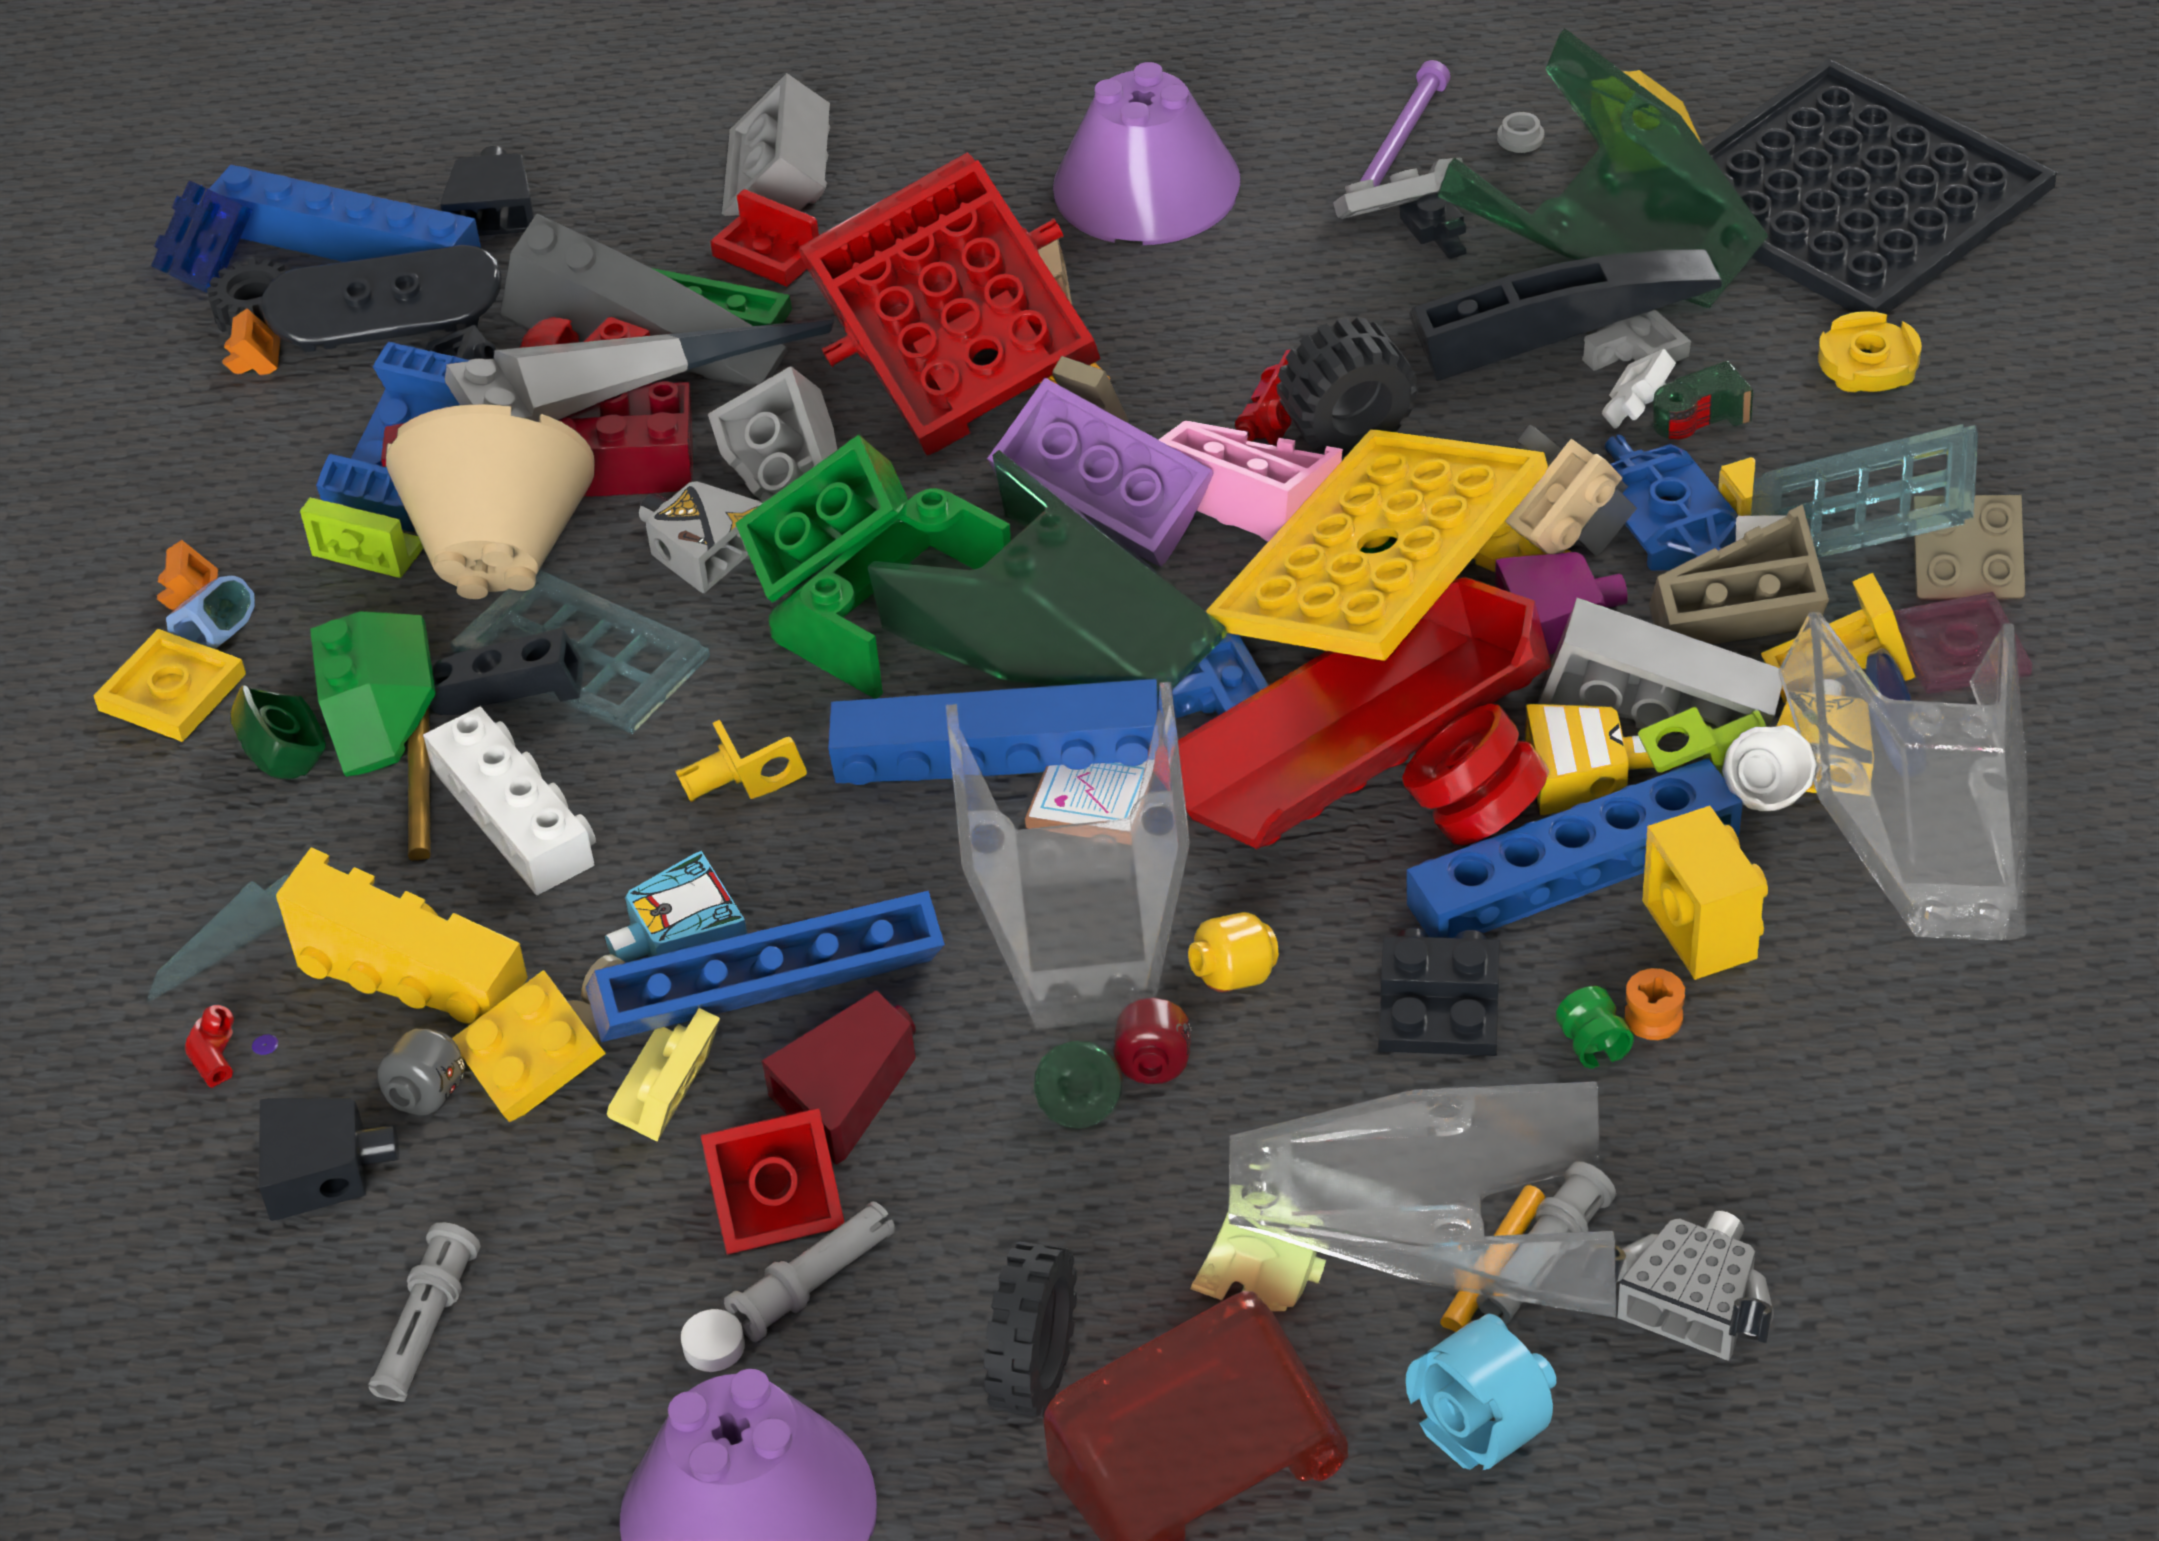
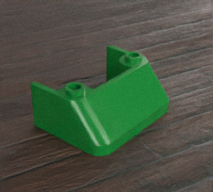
(813, 616)

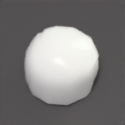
(1769, 767)

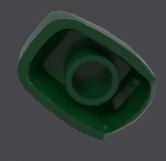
(277, 732)

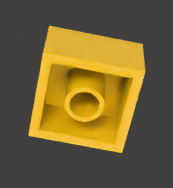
(1703, 891)

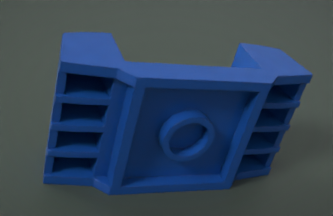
(412, 387)

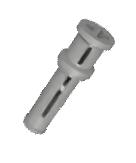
(1567, 1212)
(789, 1284)
(432, 1287)

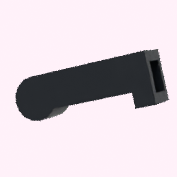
(508, 672)

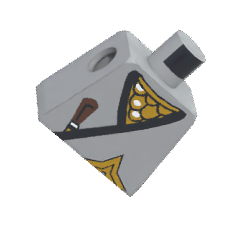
(697, 531)

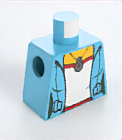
(677, 912)

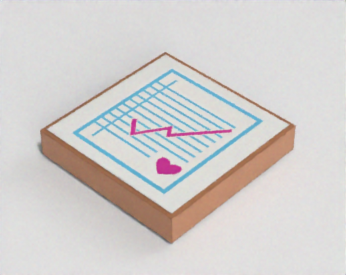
(1084, 795)

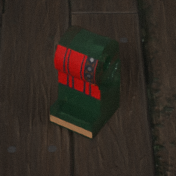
(1702, 400)

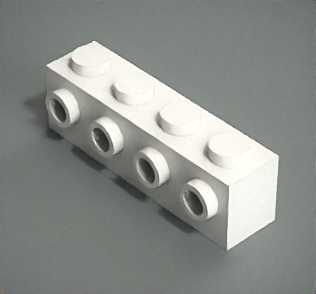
(510, 800)

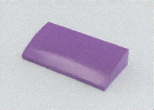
(1107, 470)

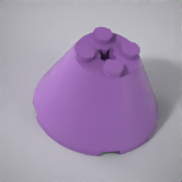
(1145, 163)
(748, 1467)

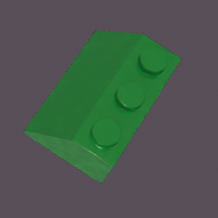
(820, 516)

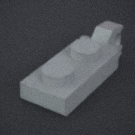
(1404, 188)

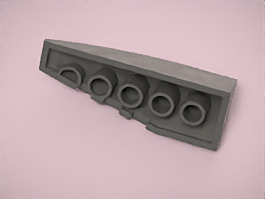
(586, 282)

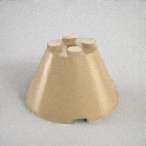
(488, 491)

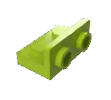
(358, 538)

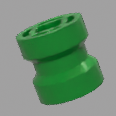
(1592, 1023)

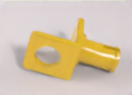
(727, 766)

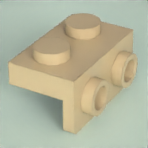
(1564, 499)

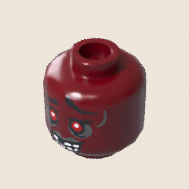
(1155, 1036)

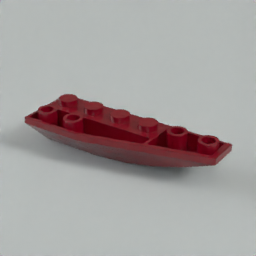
(636, 440)

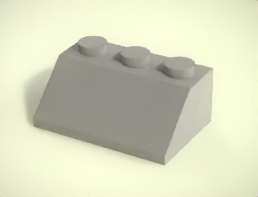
(779, 148)

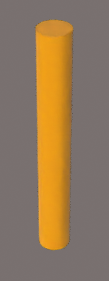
(1514, 1223)

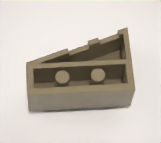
(1746, 588)

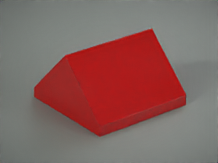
(772, 1180)

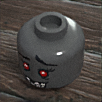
(420, 1068)

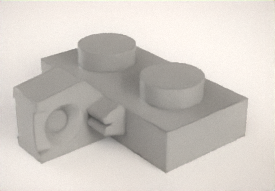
(1634, 339)

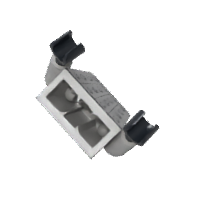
(1695, 1285)

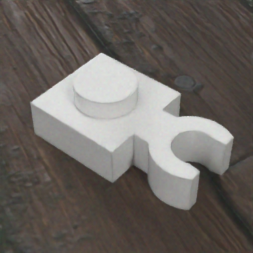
(1637, 387)

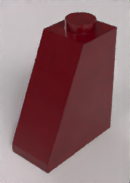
(844, 1069)

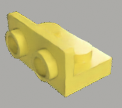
(663, 1075)

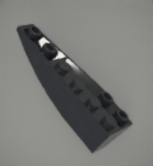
(1553, 305)

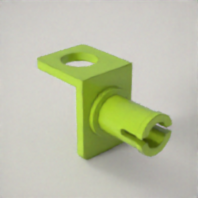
(1701, 742)

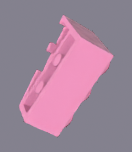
(1252, 481)

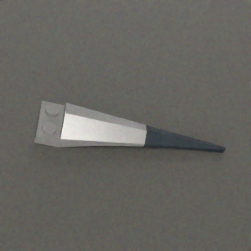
(581, 374)

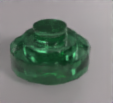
(1078, 1084)

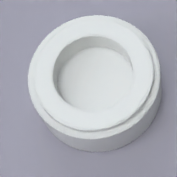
(712, 1340)

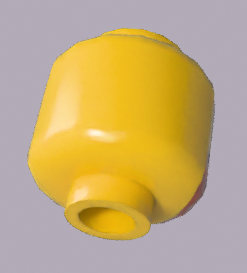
(1233, 952)

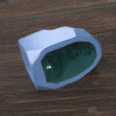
(213, 612)

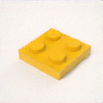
(170, 685)
(527, 1047)

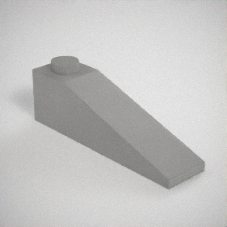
(774, 432)

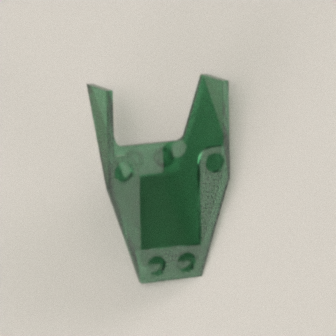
(1641, 189)
(1052, 604)

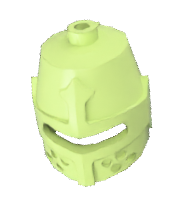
(1261, 1264)

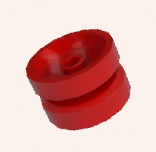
(1475, 774)

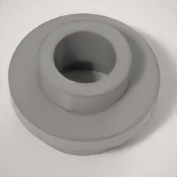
(1520, 133)

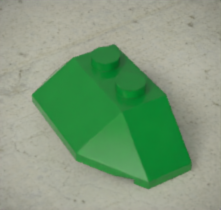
(372, 685)

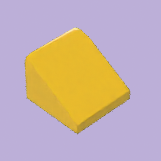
(1736, 485)

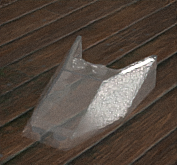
(1921, 786)
(1081, 904)
(1405, 1182)

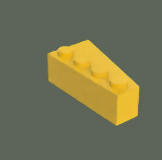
(394, 943)

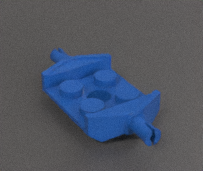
(1678, 528)

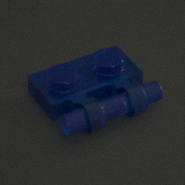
(209, 241)

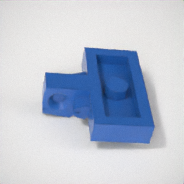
(1219, 680)

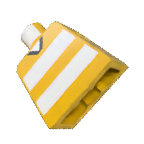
(1582, 752)

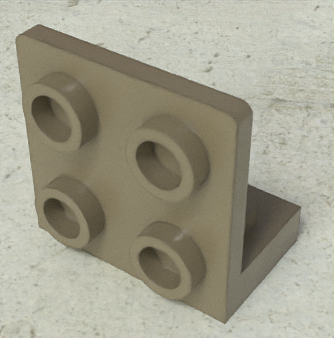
(1973, 556)

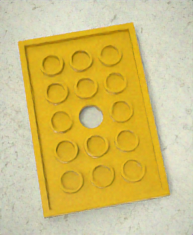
(1425, 491)

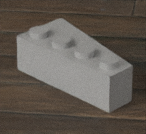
(1653, 672)

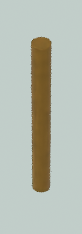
(419, 793)

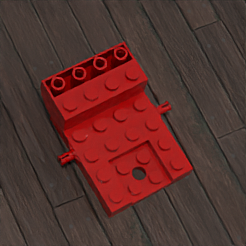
(936, 282)

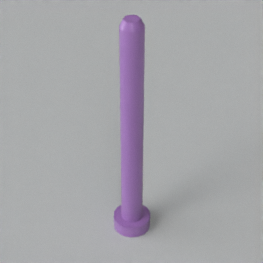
(1431, 77)

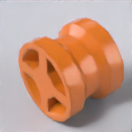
(1665, 1014)

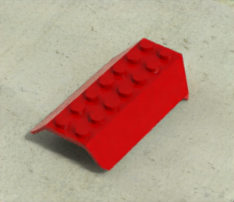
(1355, 716)

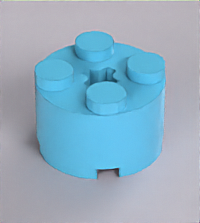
(1479, 1377)

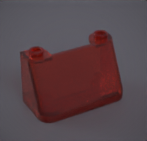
(1189, 1424)

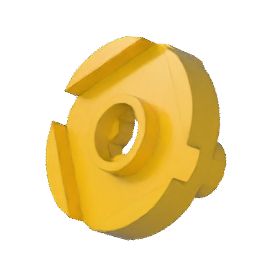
(1892, 357)

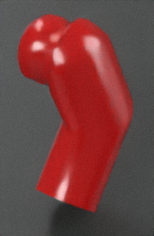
(207, 1043)

